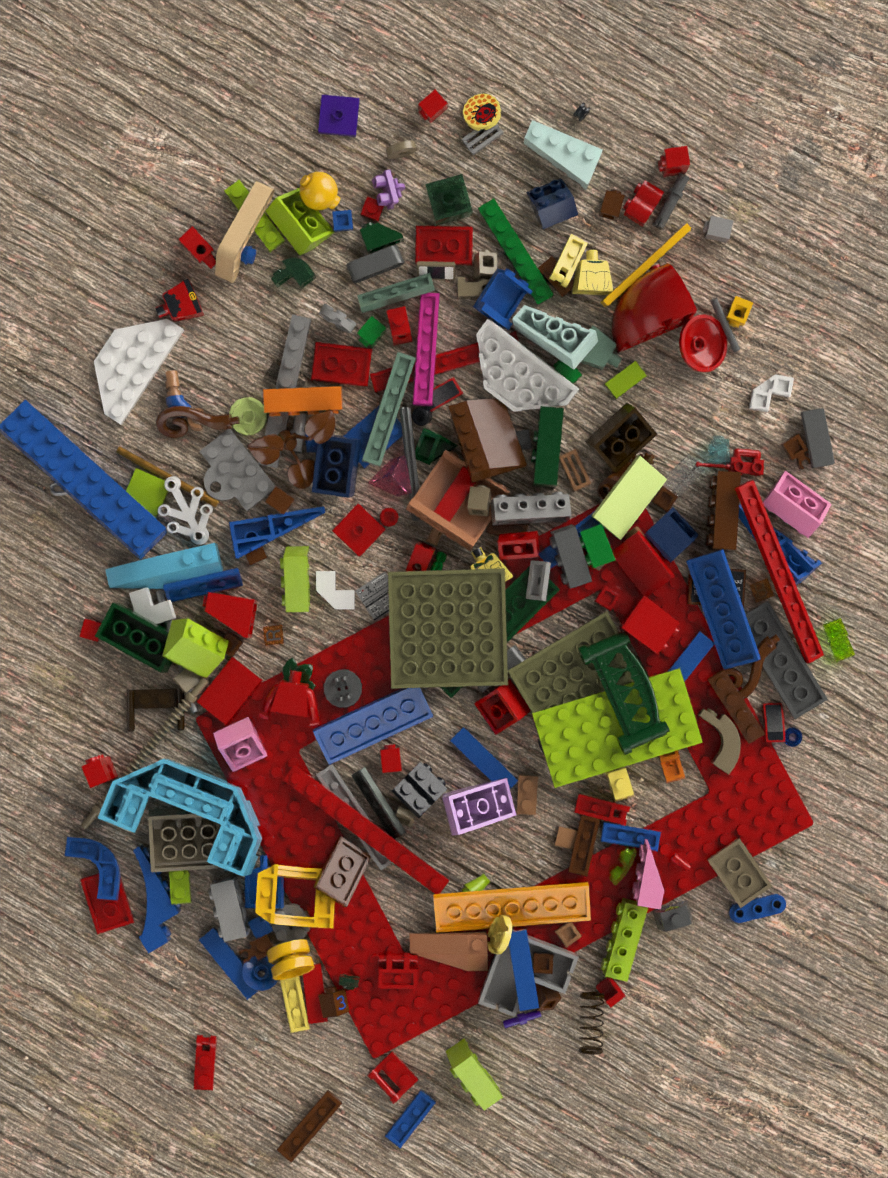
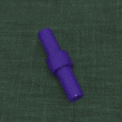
(522, 1019)

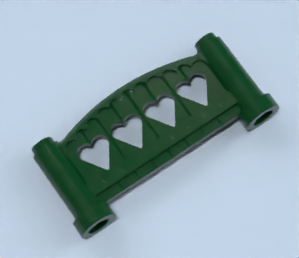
(634, 732)

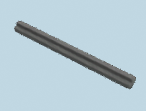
(409, 450)

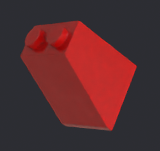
(232, 611)
(650, 625)

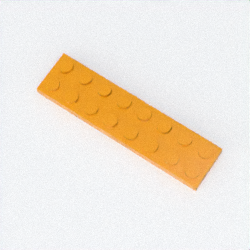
(522, 905)

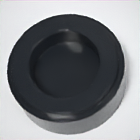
(422, 416)

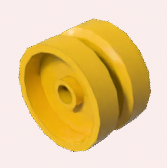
(290, 959)

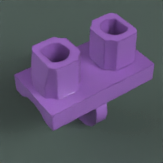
(390, 188)

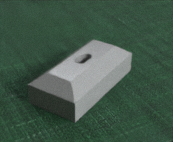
(538, 580)

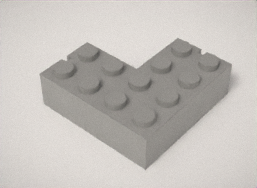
(500, 982)

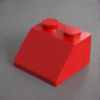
(502, 707)

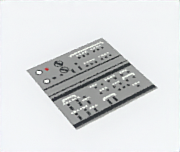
(375, 596)

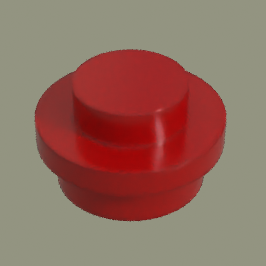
(389, 517)

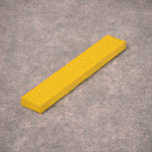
(646, 265)

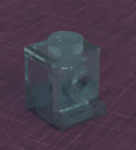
(719, 450)

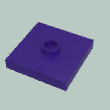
(338, 115)

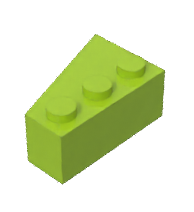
(295, 579)
(473, 1075)

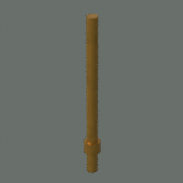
(163, 474)

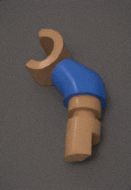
(175, 398)

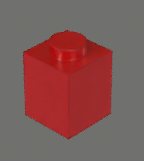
(432, 106)
(391, 758)

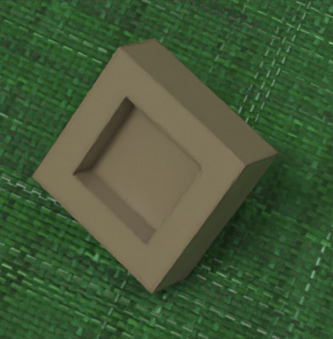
(405, 816)

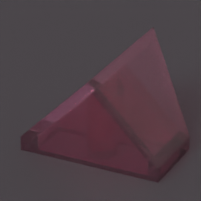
(393, 477)

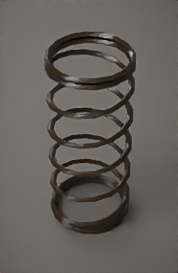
(592, 996)

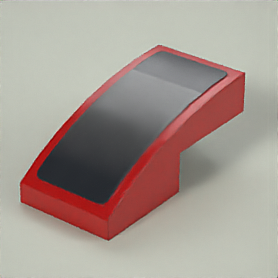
(445, 394)
(773, 722)

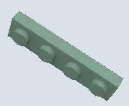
(396, 292)

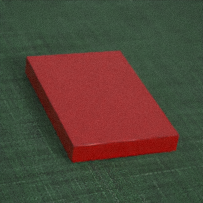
(444, 244)
(341, 364)
(642, 564)
(229, 691)
(106, 913)

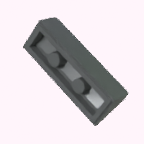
(817, 438)

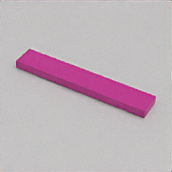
(426, 349)

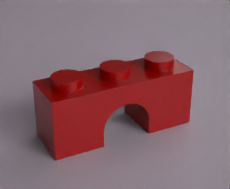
(99, 770)

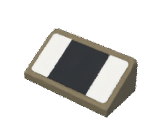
(438, 270)

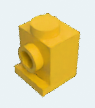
(742, 306)

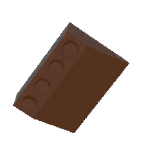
(486, 438)

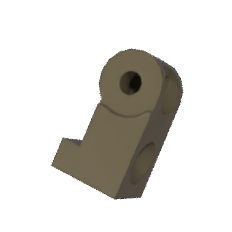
(470, 290)

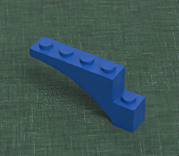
(158, 904)

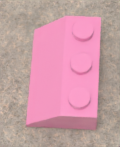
(796, 504)

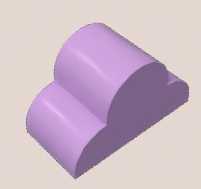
(478, 806)

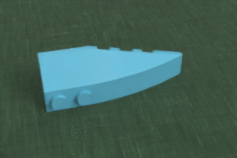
(166, 568)

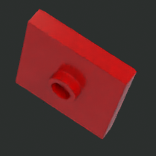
(359, 530)

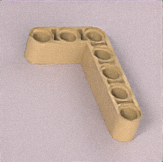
(240, 231)

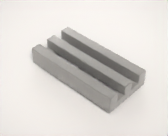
(469, 145)

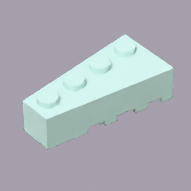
(564, 152)
(561, 339)

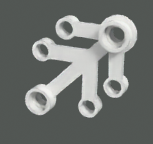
(187, 513)

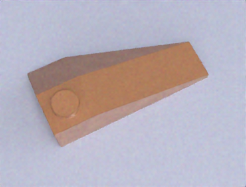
(455, 949)

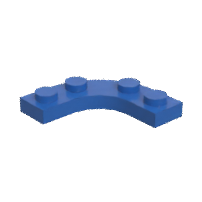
(105, 861)

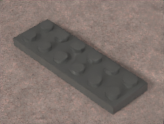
(785, 664)

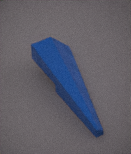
(256, 532)
(798, 561)

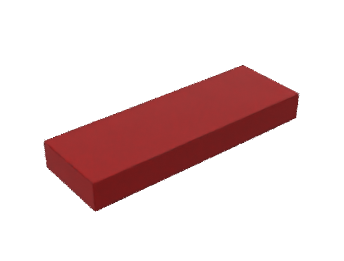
(455, 495)
(313, 987)

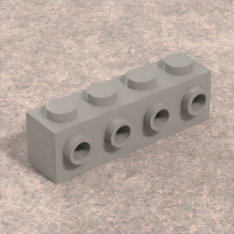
(530, 509)

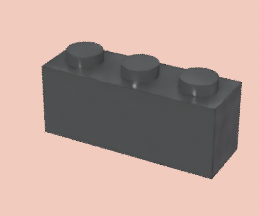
(570, 556)

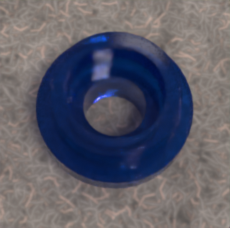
(798, 737)

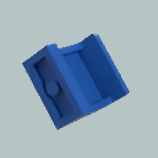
(502, 297)

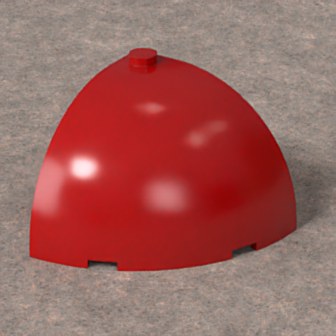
(651, 307)

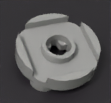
(337, 318)
(286, 933)

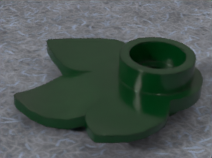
(306, 670)

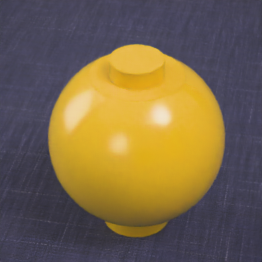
(319, 191)

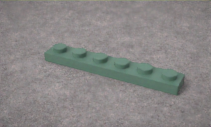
(388, 409)

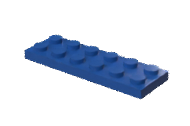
(723, 609)
(372, 723)

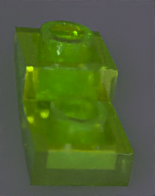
(838, 640)
(627, 858)

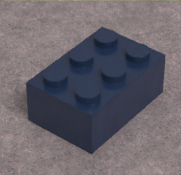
(336, 466)

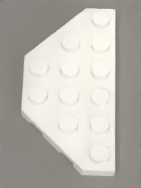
(131, 362)
(517, 374)

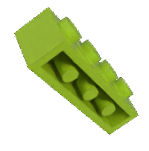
(624, 940)

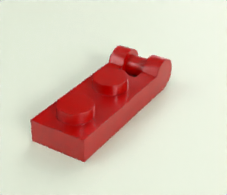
(601, 809)
(205, 1063)

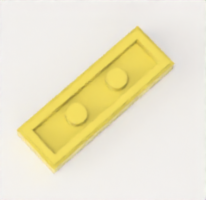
(295, 1004)

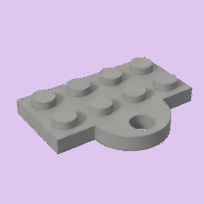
(235, 471)

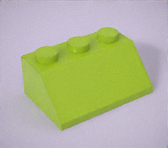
(299, 223)
(194, 647)

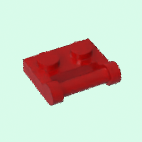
(397, 1072)

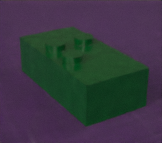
(548, 446)
(135, 636)

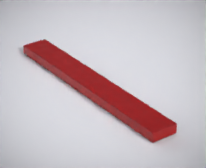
(444, 363)

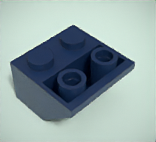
(552, 203)
(671, 534)

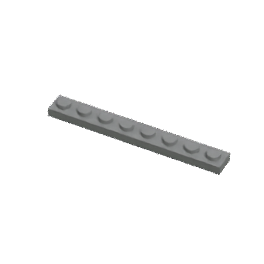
(289, 371)

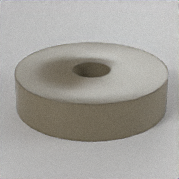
(401, 149)

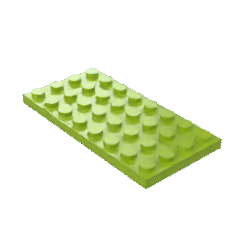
(583, 733)

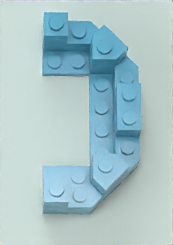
(196, 793)

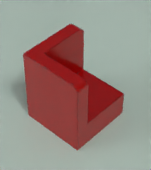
(611, 990)

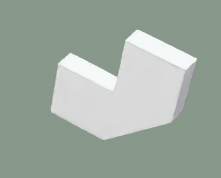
(762, 394)
(327, 589)
(144, 606)

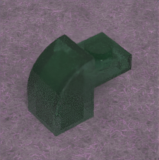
(294, 268)

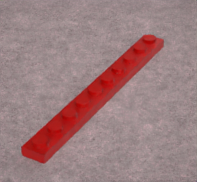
(779, 571)
(366, 830)

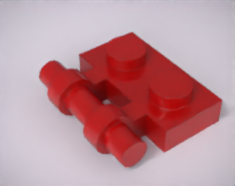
(397, 977)

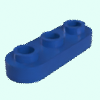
(767, 908)

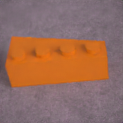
(302, 399)

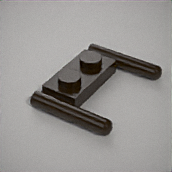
(153, 699)

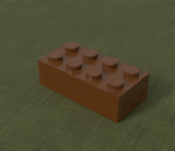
(723, 511)

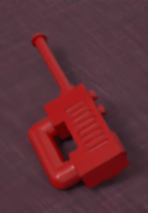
(753, 468)

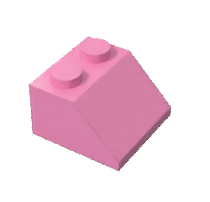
(240, 744)

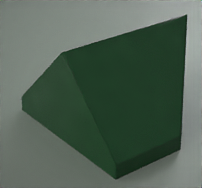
(432, 446)

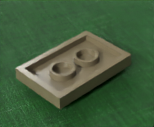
(739, 872)

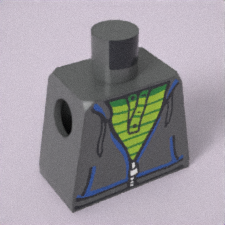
(673, 916)

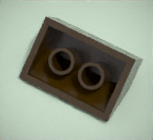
(621, 437)

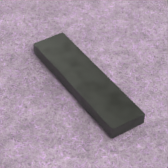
(378, 803)

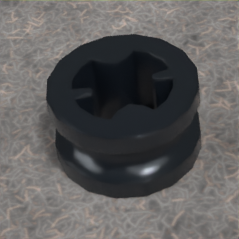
(582, 112)

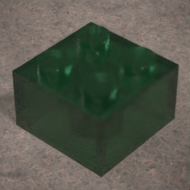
(449, 199)

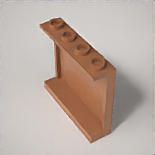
(463, 528)

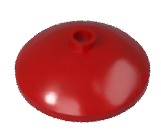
(709, 340)

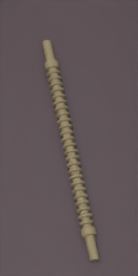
(190, 698)

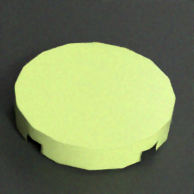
(250, 415)

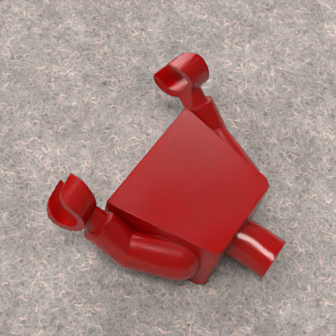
(292, 699)

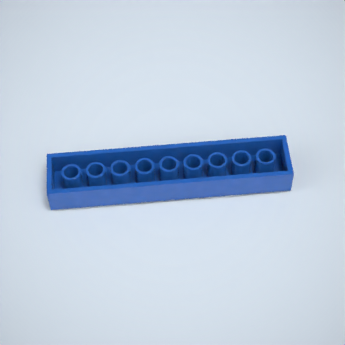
(82, 479)

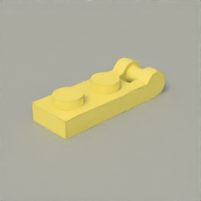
(568, 260)

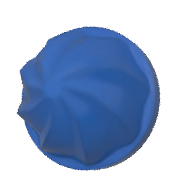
(248, 255)

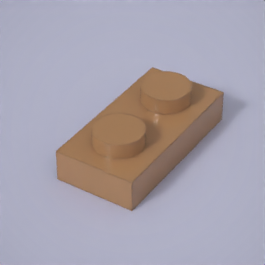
(527, 794)

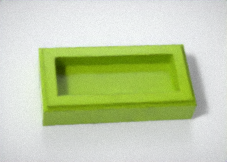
(625, 380)

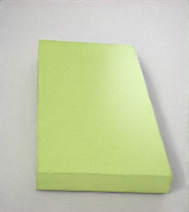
(629, 497)

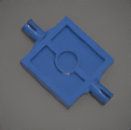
(251, 887)

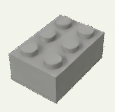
(229, 908)

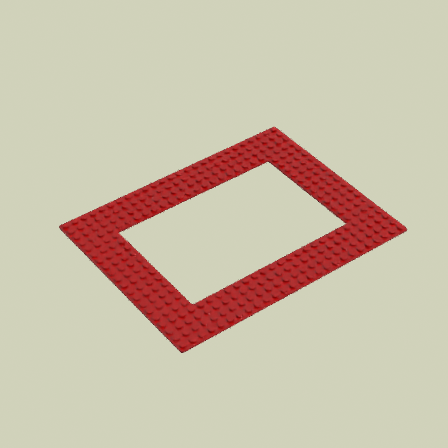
(748, 804)

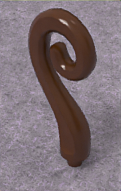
(216, 422)
(764, 648)

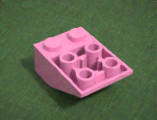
(648, 888)

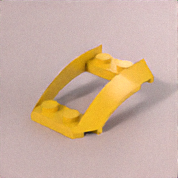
(267, 891)

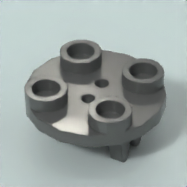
(341, 679)

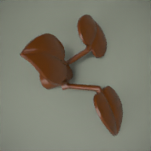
(267, 448)

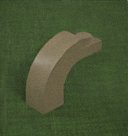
(730, 741)

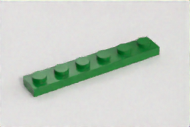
(515, 251)

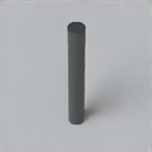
(725, 325)

